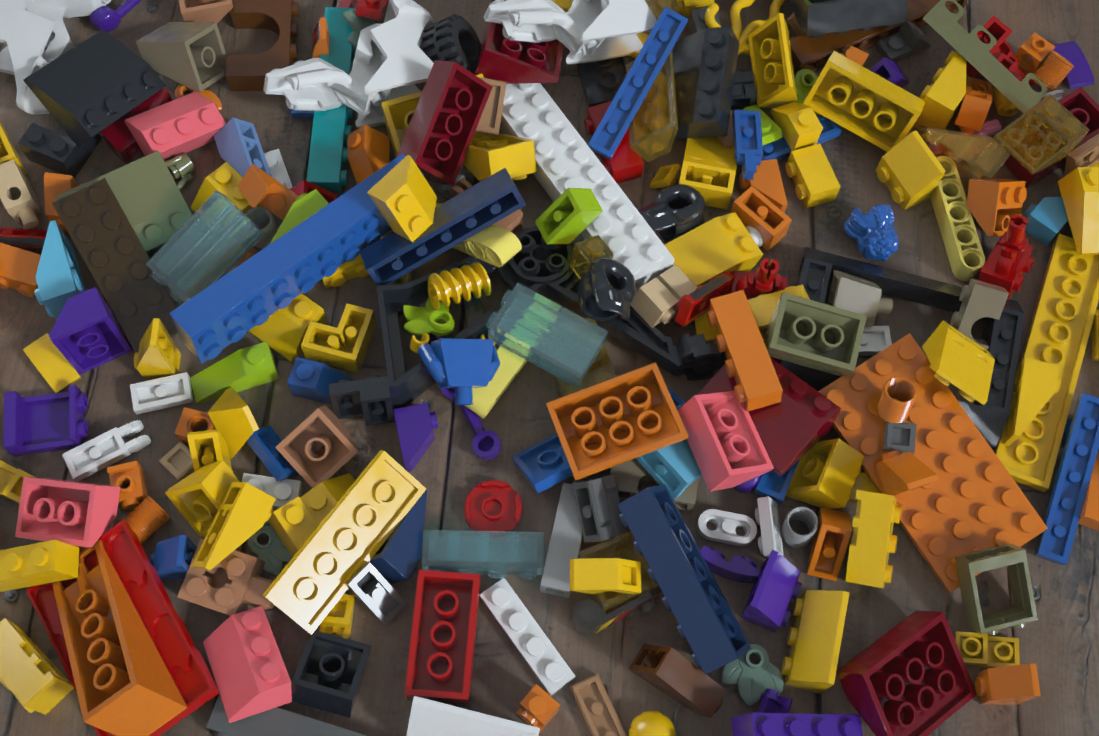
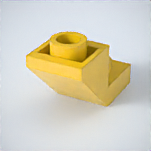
(605, 575)

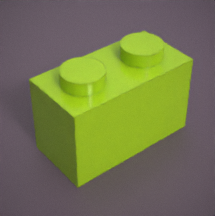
(568, 216)

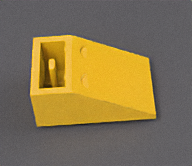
(944, 94)
(709, 170)
(960, 362)

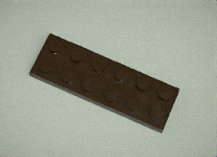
(116, 259)

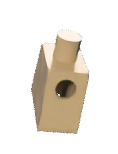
(18, 195)

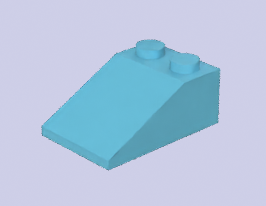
(57, 271)

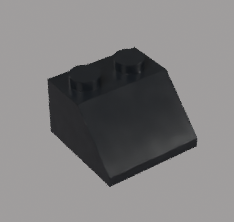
(330, 673)

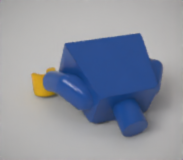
(459, 363)

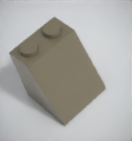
(186, 53)

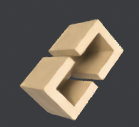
(659, 300)

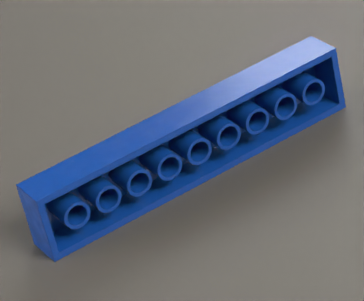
(282, 271)

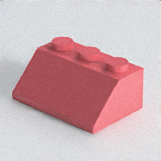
(176, 126)
(724, 440)
(65, 510)
(247, 665)

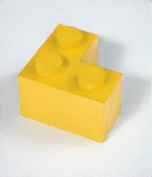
(341, 346)

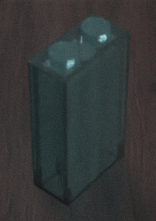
(204, 248)
(546, 334)

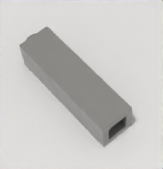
(563, 545)

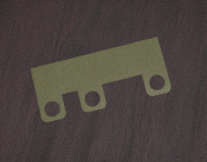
(978, 56)

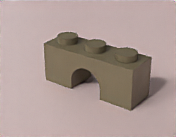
(978, 301)
(632, 474)

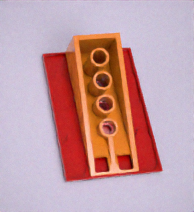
(123, 640)

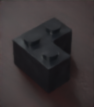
(56, 149)

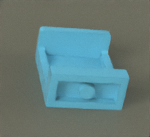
(672, 466)

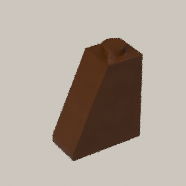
(678, 679)

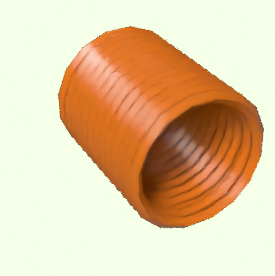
(1053, 71)
(899, 389)
(146, 519)

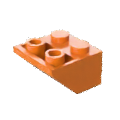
(995, 202)

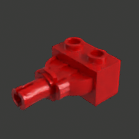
(1001, 50)
(1009, 258)
(761, 282)

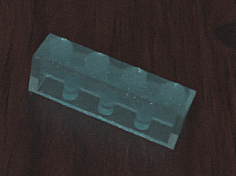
(484, 552)

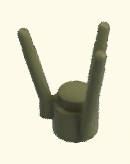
(181, 167)

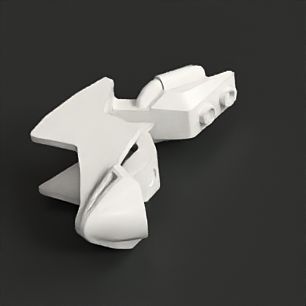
(30, 27)
(589, 29)
(373, 78)

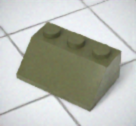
(815, 335)

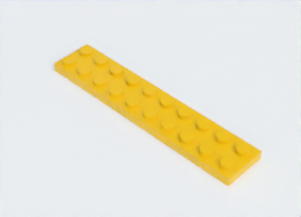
(1060, 338)

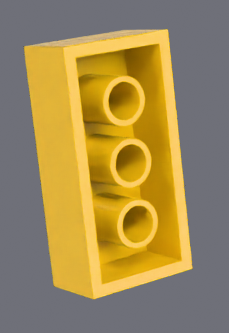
(864, 102)

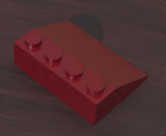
(517, 60)
(791, 425)
(909, 677)

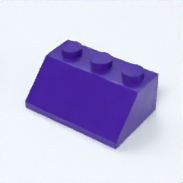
(88, 332)

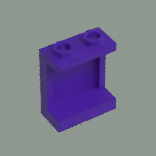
(44, 421)

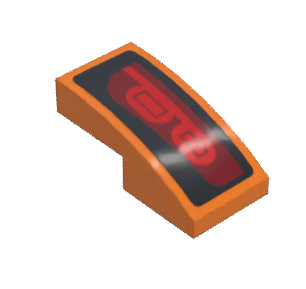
(321, 39)

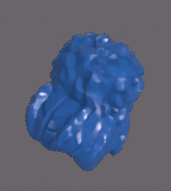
(873, 232)

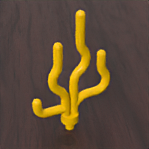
(736, 20)

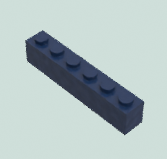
(452, 224)

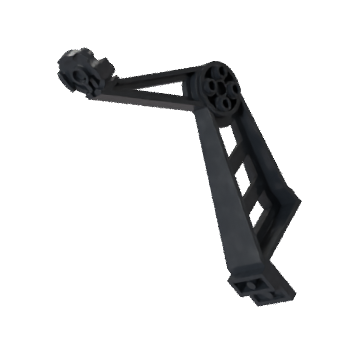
(379, 395)

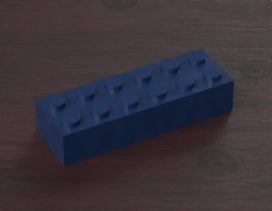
(684, 578)

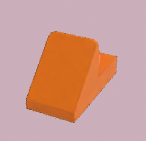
(268, 192)

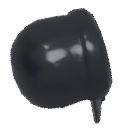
(675, 211)
(606, 290)

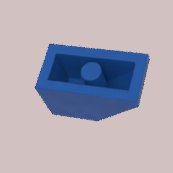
(311, 380)
(173, 557)

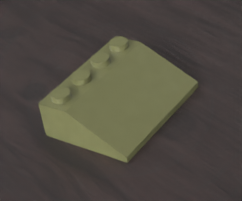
(147, 198)

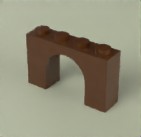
(249, 70)

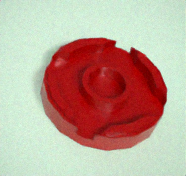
(493, 507)

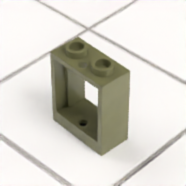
(1018, 569)

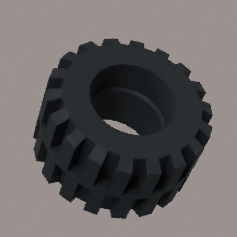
(452, 41)

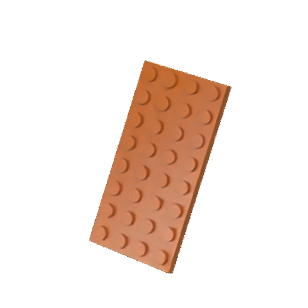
(974, 499)

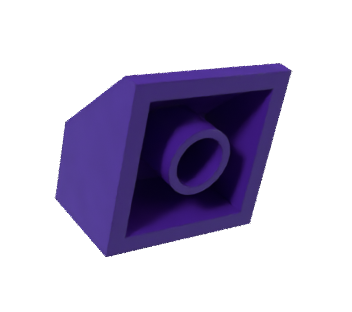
(772, 593)

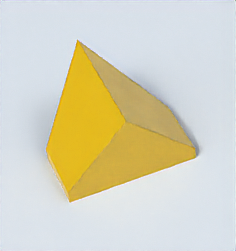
(233, 420)

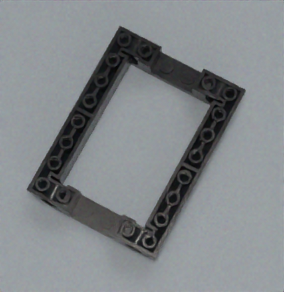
(1001, 335)

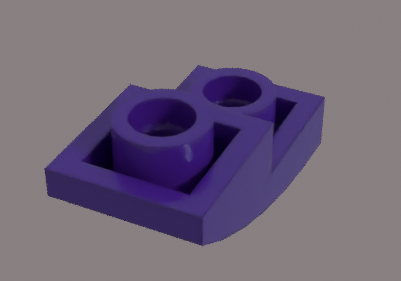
(1081, 73)
(738, 569)

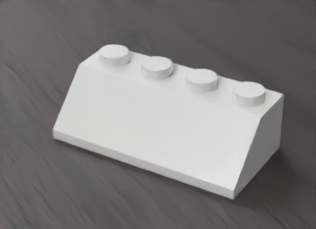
(441, 719)

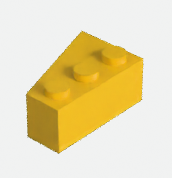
(873, 539)
(29, 671)

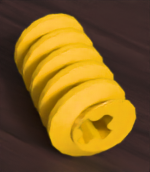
(458, 283)

